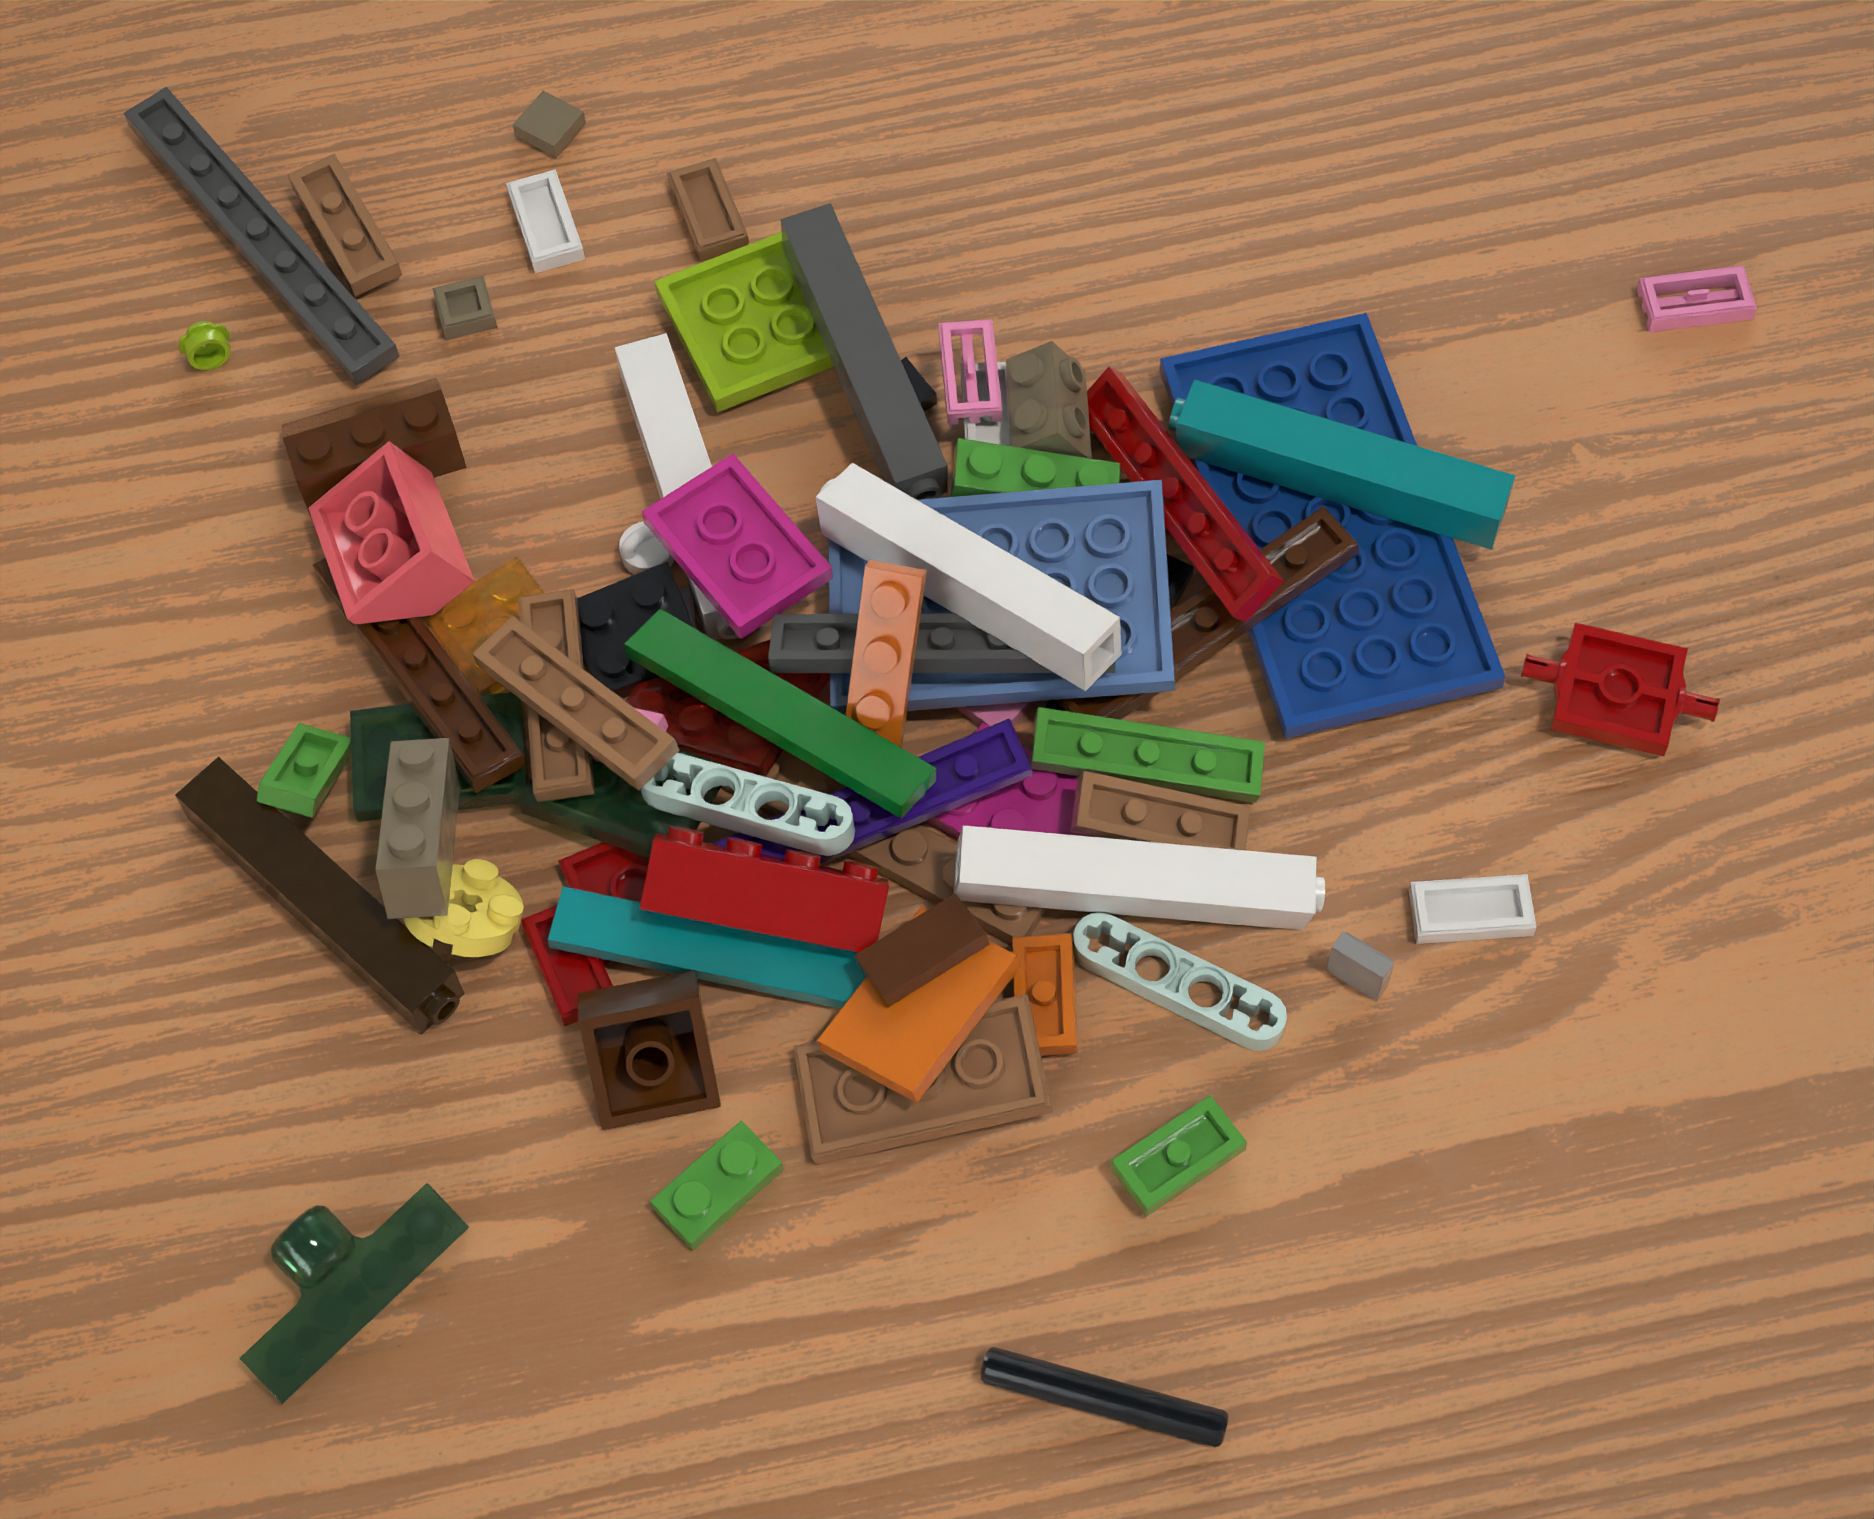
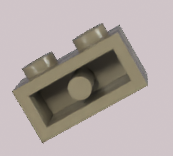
(1048, 402)

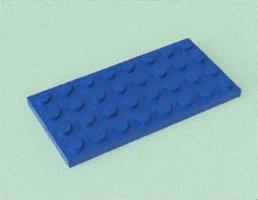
(1397, 617)

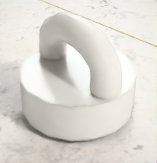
(641, 549)

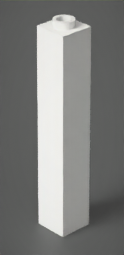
(668, 435)
(972, 576)
(1137, 878)

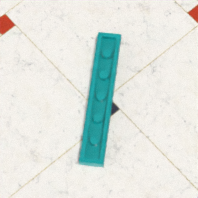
(719, 953)

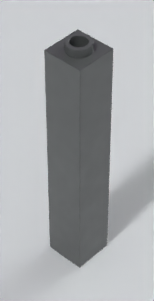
(863, 354)

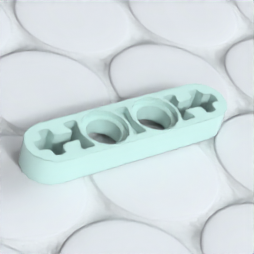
(750, 794)
(1183, 973)

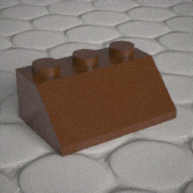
(339, 440)

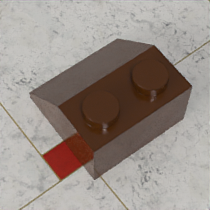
(648, 1050)

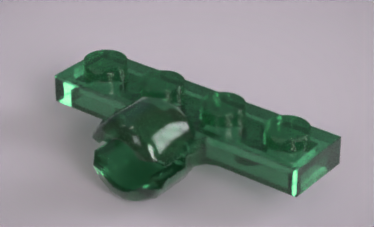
(344, 1283)

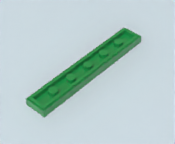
(781, 713)

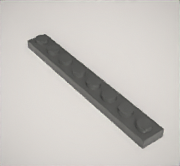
(262, 236)

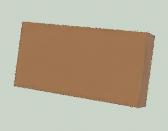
(707, 209)

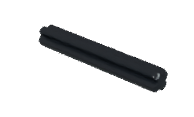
(1104, 1396)

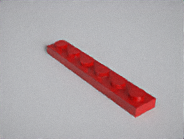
(1191, 507)

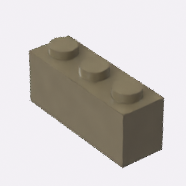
(418, 828)

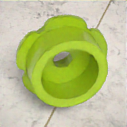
(206, 345)

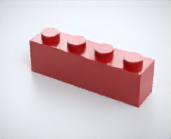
(764, 892)

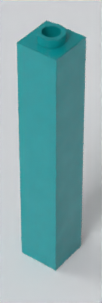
(1342, 463)

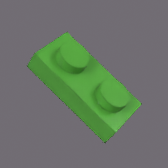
(304, 770)
(1178, 1155)
(717, 1185)

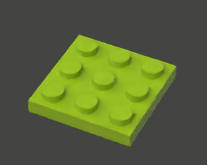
(744, 322)

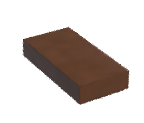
(922, 950)

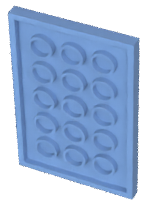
(1089, 538)

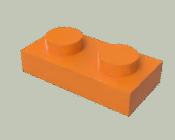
(1049, 981)

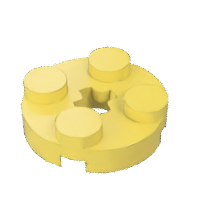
(493, 916)

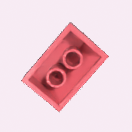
(390, 540)

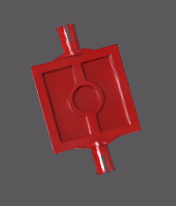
(1619, 689)

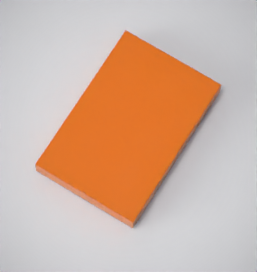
(920, 1033)

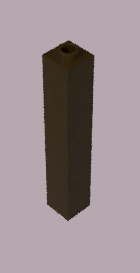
(321, 896)

